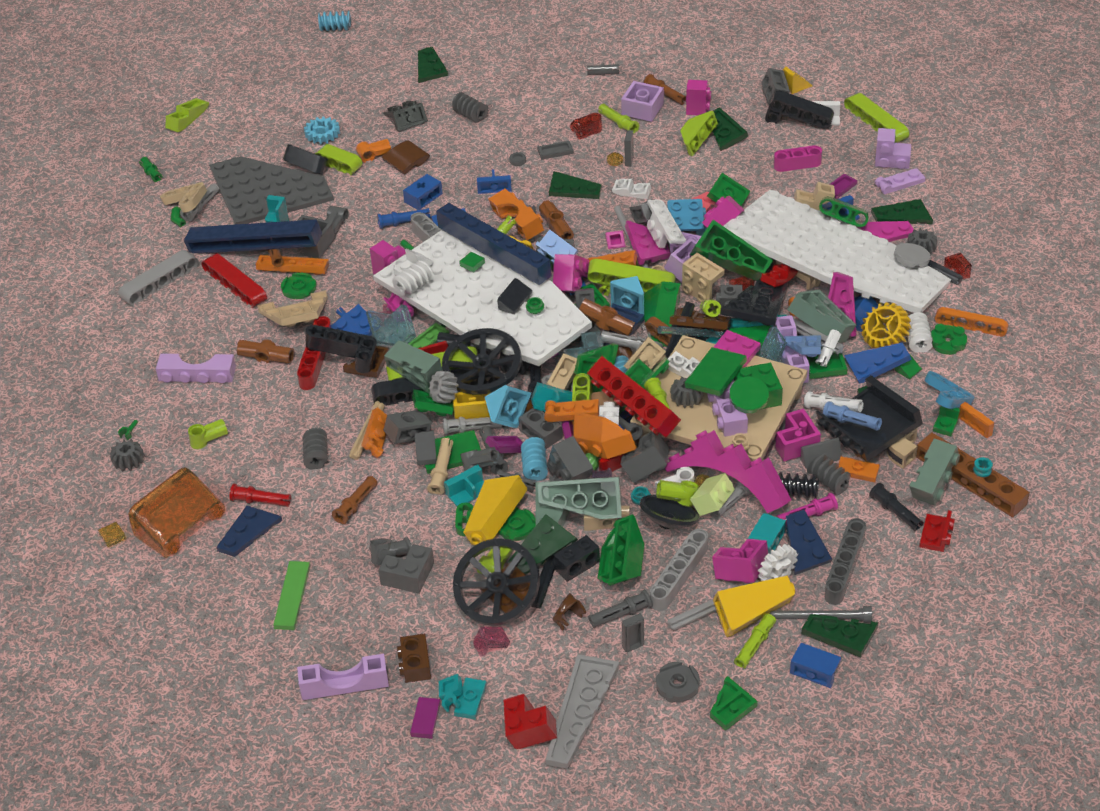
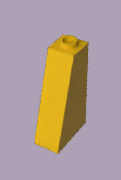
(493, 507)
(748, 603)

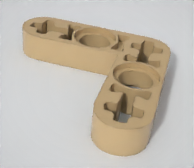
(187, 196)

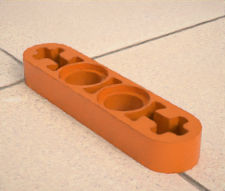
(971, 319)

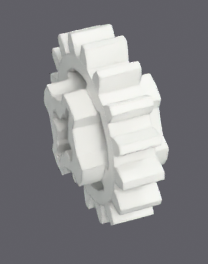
(778, 563)

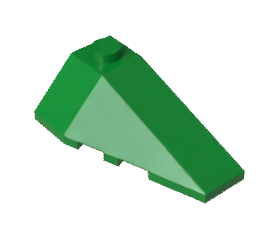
(662, 302)

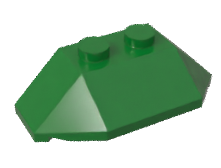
(621, 552)

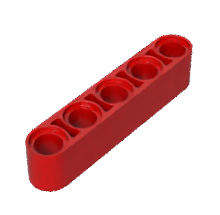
(234, 279)
(312, 361)

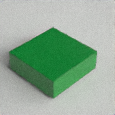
(472, 262)

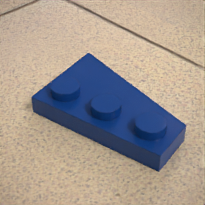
(877, 360)

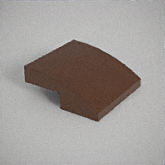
(405, 156)

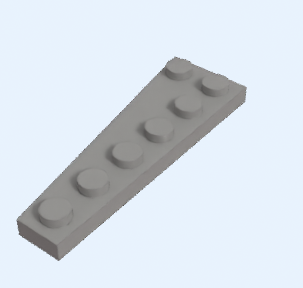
(583, 697)

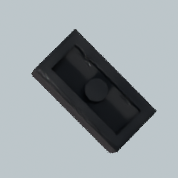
(513, 296)

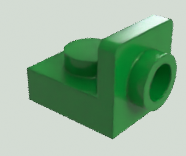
(946, 421)

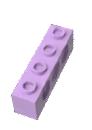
(728, 418)

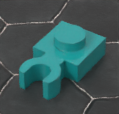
(449, 690)

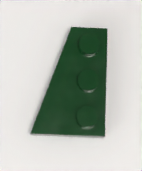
(430, 65)
(570, 186)
(911, 211)
(544, 541)
(841, 634)

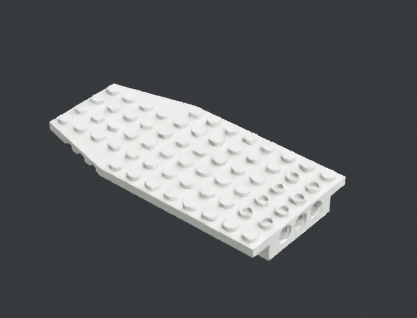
(826, 245)
(469, 301)

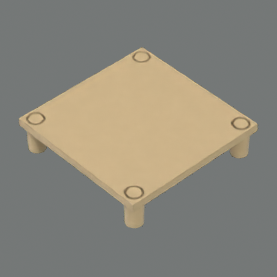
(761, 425)

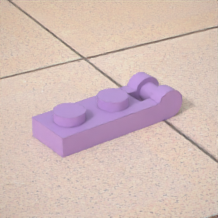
(900, 181)

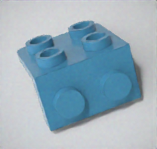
(688, 214)

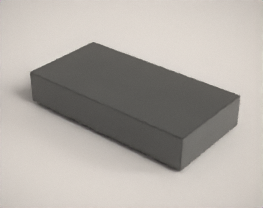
(629, 148)
(555, 150)
(425, 448)
(633, 633)

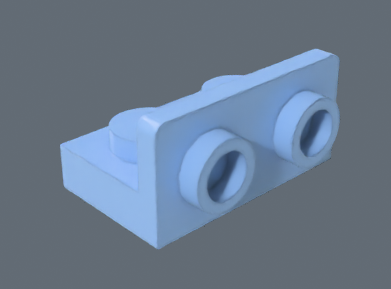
(553, 244)

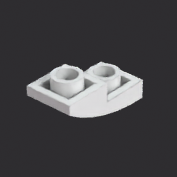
(626, 187)
(681, 365)
(610, 411)

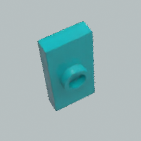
(471, 698)

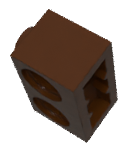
(414, 657)

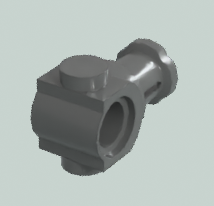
(381, 547)

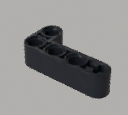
(798, 108)
(343, 343)

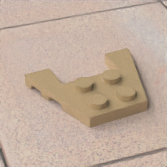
(295, 313)

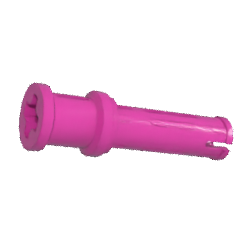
(816, 506)

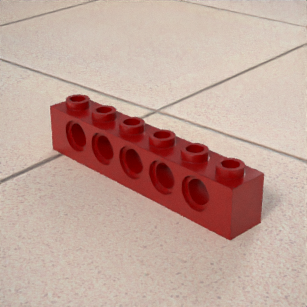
(632, 395)

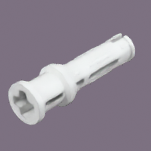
(819, 401)

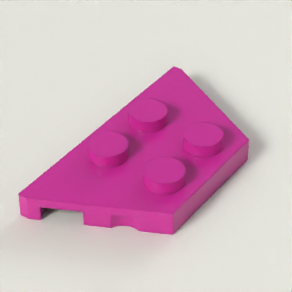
(645, 244)

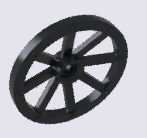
(483, 363)
(493, 579)

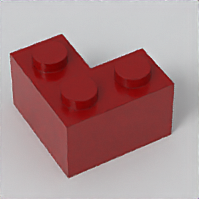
(527, 725)

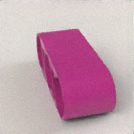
(797, 158)

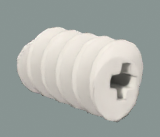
(412, 278)
(920, 335)

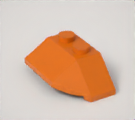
(601, 436)

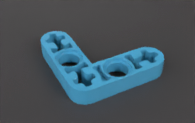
(950, 394)

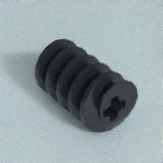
(801, 485)

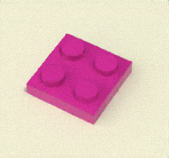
(738, 344)

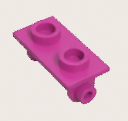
(395, 301)

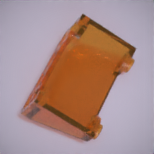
(172, 510)

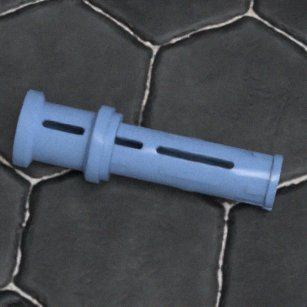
(844, 414)

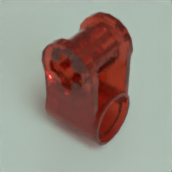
(588, 125)

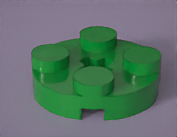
(956, 334)

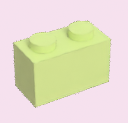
(712, 494)

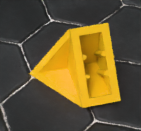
(795, 81)

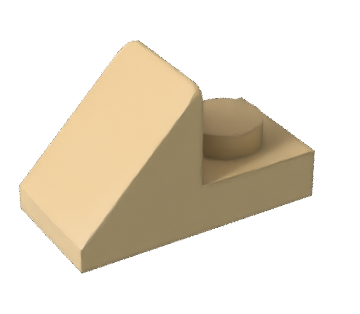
(563, 373)

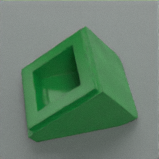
(908, 369)

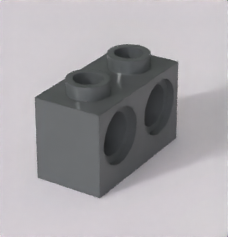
(774, 81)
(534, 425)

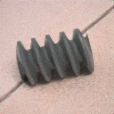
(469, 107)
(315, 448)
(829, 474)

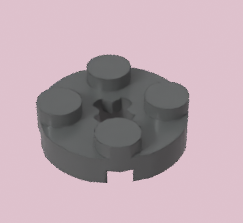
(677, 692)

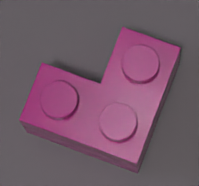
(697, 97)
(725, 211)
(384, 254)
(569, 271)
(798, 433)
(741, 563)

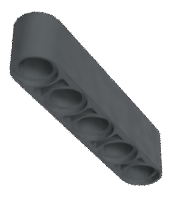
(845, 561)

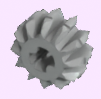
(443, 387)

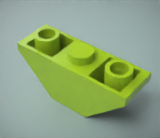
(697, 130)

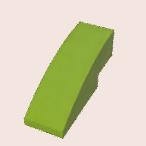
(185, 114)

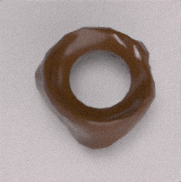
(571, 604)

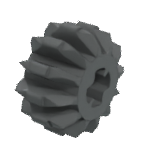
(924, 239)
(683, 395)
(126, 455)

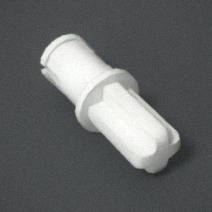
(828, 348)

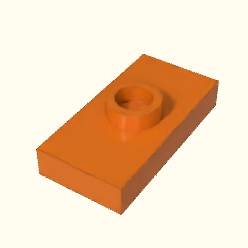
(976, 420)
(860, 469)

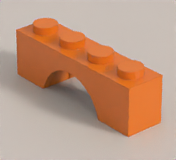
(527, 221)

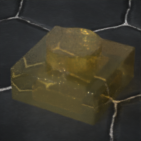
(112, 534)

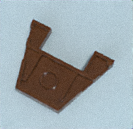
(700, 320)

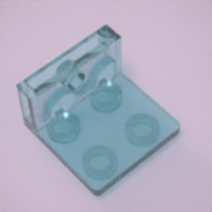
(391, 327)
(773, 345)

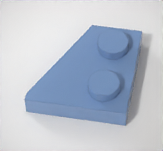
(805, 345)

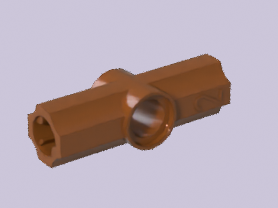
(556, 220)
(606, 317)
(265, 351)

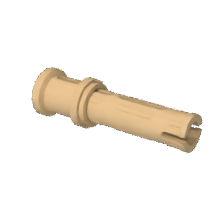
(439, 473)

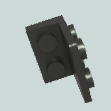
(407, 115)

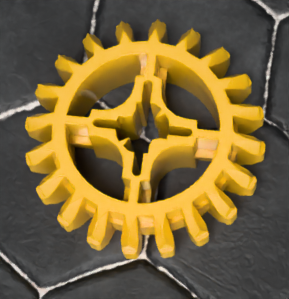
(896, 323)

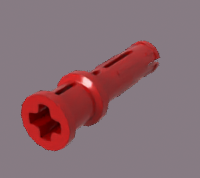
(250, 494)

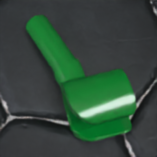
(127, 430)

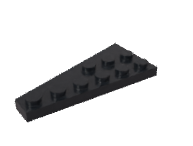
(757, 303)

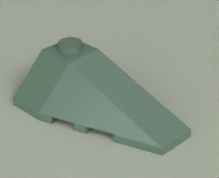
(588, 496)

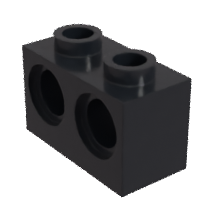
(576, 558)

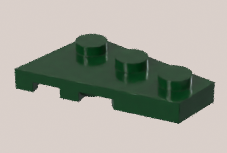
(727, 130)

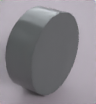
(517, 159)

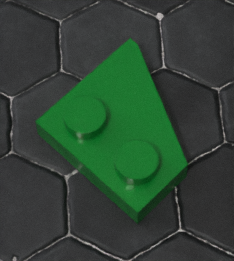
(587, 359)
(731, 704)

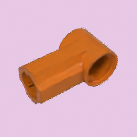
(369, 151)

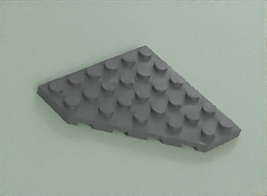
(248, 183)

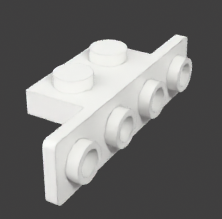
(662, 225)

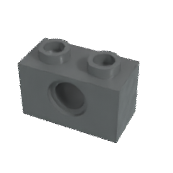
(403, 426)

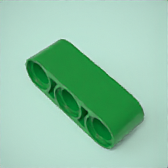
(837, 205)

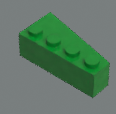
(731, 252)

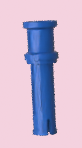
(396, 218)

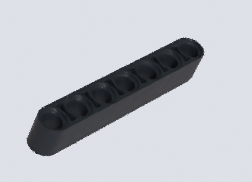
(402, 389)

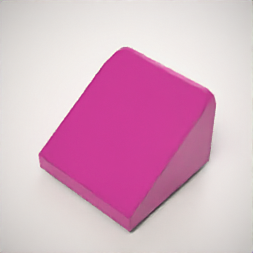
(615, 239)

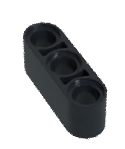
(305, 159)

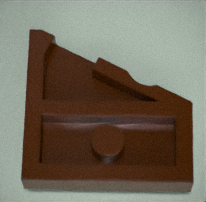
(377, 366)

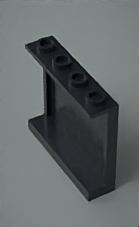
(879, 401)

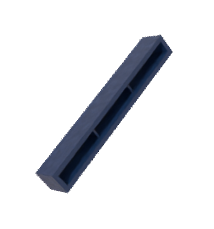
(253, 236)
(494, 243)

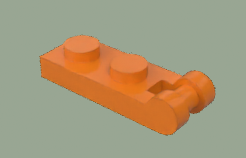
(566, 410)
(375, 433)

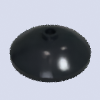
(668, 512)

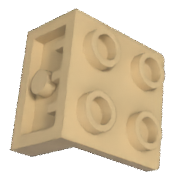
(699, 275)
(648, 352)

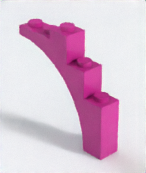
(756, 475)

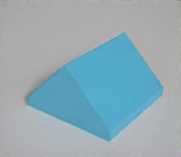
(628, 294)
(507, 405)

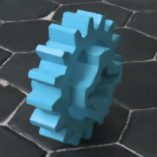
(322, 130)

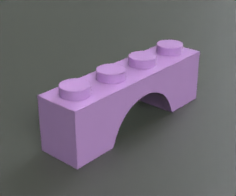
(790, 357)
(217, 369)
(320, 682)

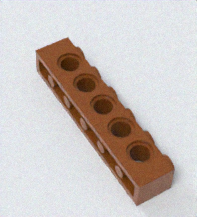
(993, 489)

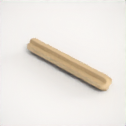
(357, 449)

